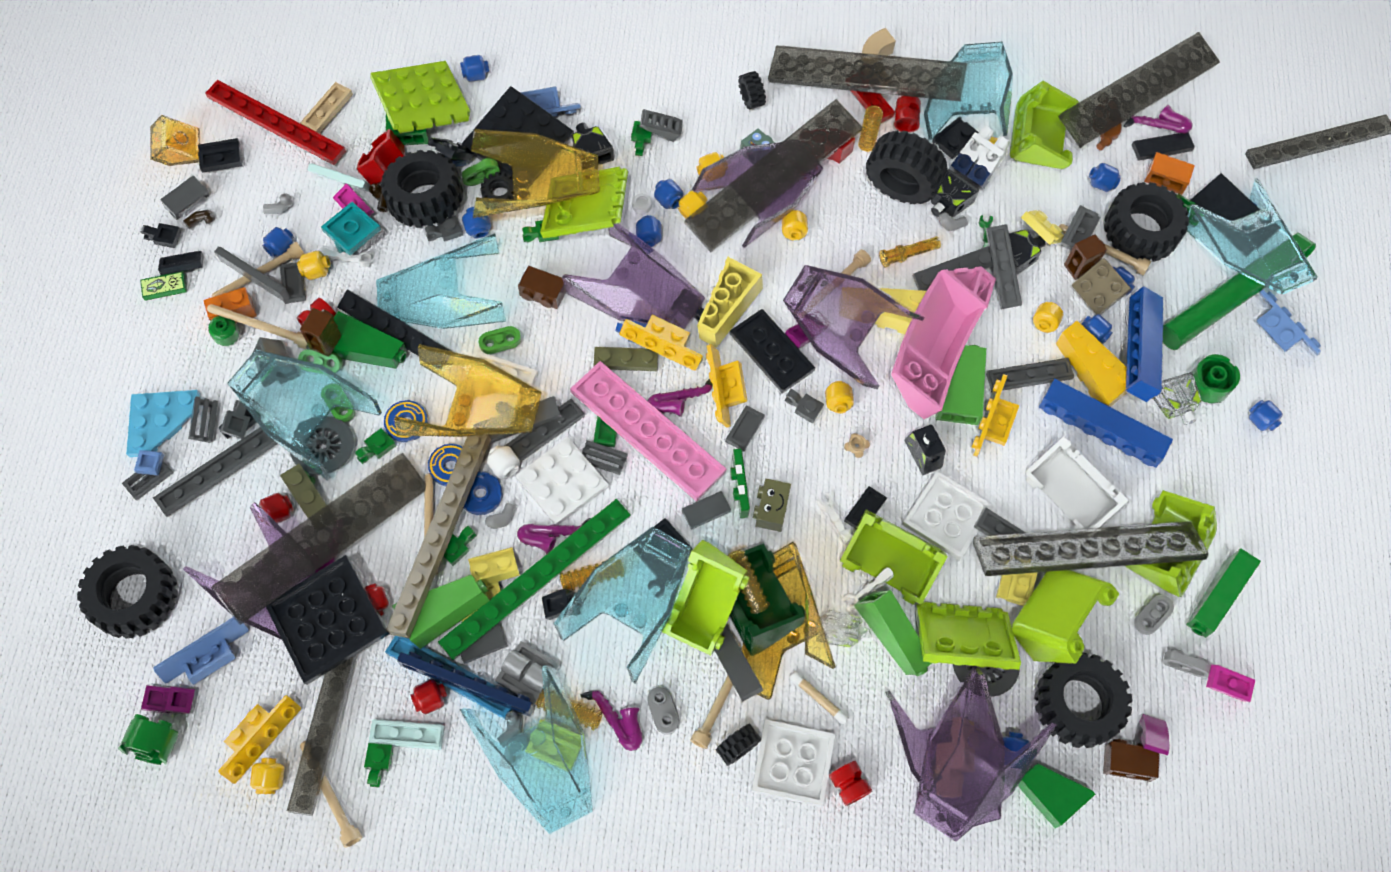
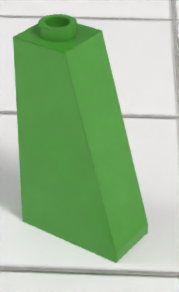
(966, 389)
(447, 607)
(894, 630)

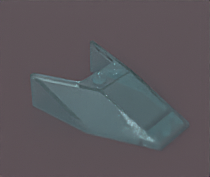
(985, 88)
(1254, 245)
(430, 293)
(294, 398)
(635, 589)
(545, 763)

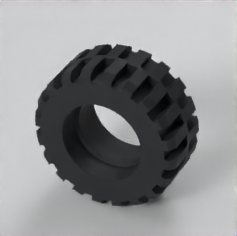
(906, 167)
(419, 170)
(1155, 203)
(108, 572)
(1106, 684)

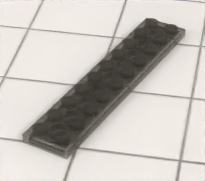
(868, 73)
(1138, 89)
(773, 175)
(319, 539)
(1089, 548)

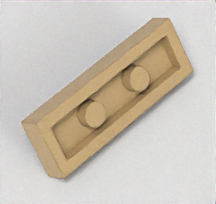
(327, 107)

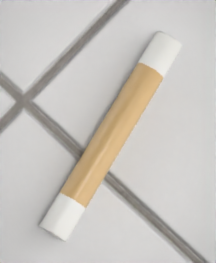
(819, 698)

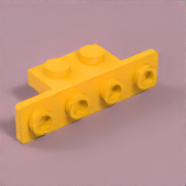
(663, 339)
(727, 385)
(999, 419)
(255, 735)

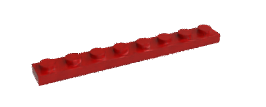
(275, 122)

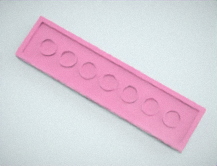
(648, 431)

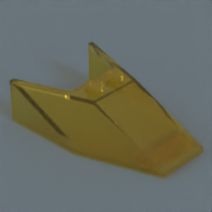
(541, 169)
(484, 402)
(795, 583)

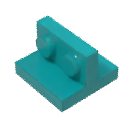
(350, 228)

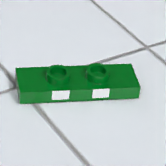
(740, 492)

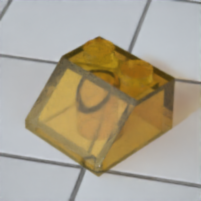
(173, 142)

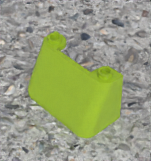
(1037, 129)
(1170, 508)
(884, 545)
(706, 598)
(1056, 612)

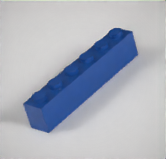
(1145, 344)
(1105, 423)

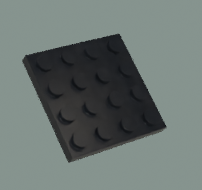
(519, 114)
(326, 619)

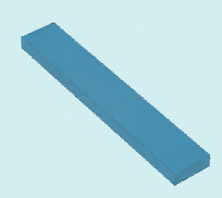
(404, 645)

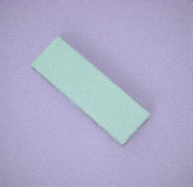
(339, 177)
(407, 734)

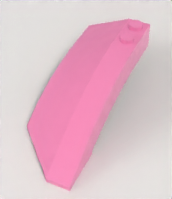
(936, 343)

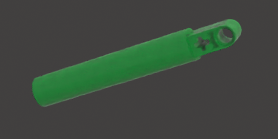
(1217, 304)

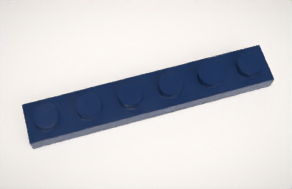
(456, 679)

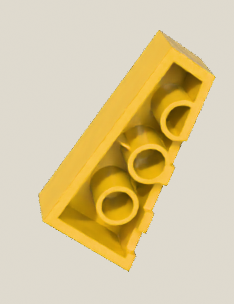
(1094, 364)

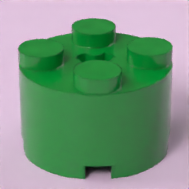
(1215, 378)
(149, 740)

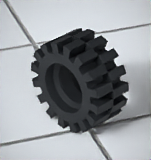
(752, 90)
(495, 182)
(738, 744)

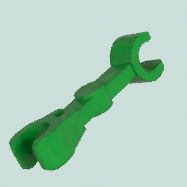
(984, 225)

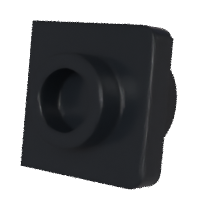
(556, 603)

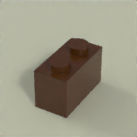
(1084, 256)
(542, 287)
(321, 331)
(1130, 761)

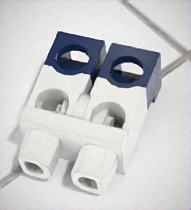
(980, 157)

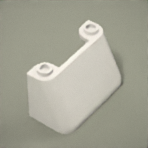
(1076, 486)

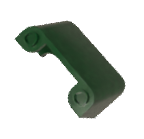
(778, 620)

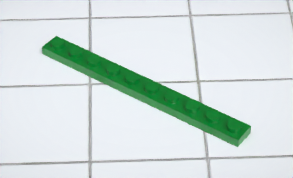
(533, 579)

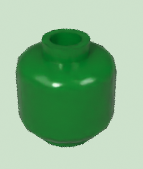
(223, 331)

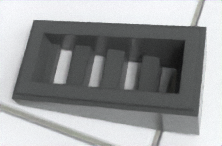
(670, 132)

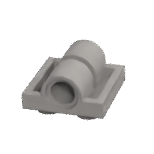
(523, 671)

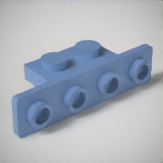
(548, 100)
(1282, 328)
(202, 655)

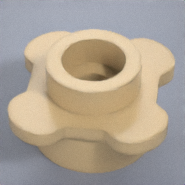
(861, 441)

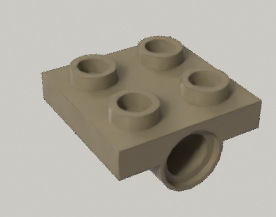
(1101, 287)

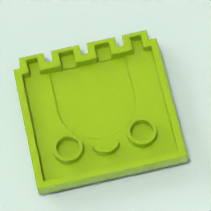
(420, 96)
(589, 211)
(966, 636)

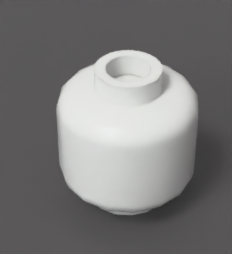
(503, 462)

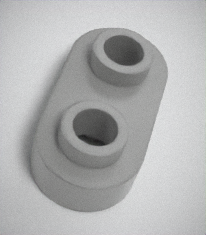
(1153, 616)
(1195, 666)
(663, 709)

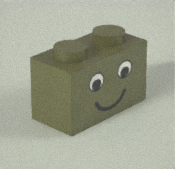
(773, 505)

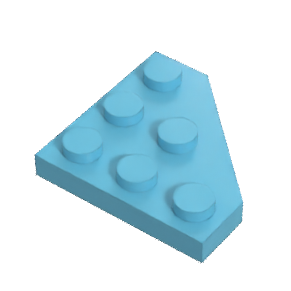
(157, 418)

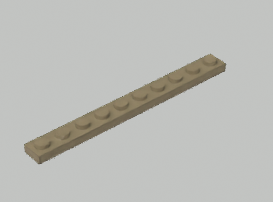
(438, 537)

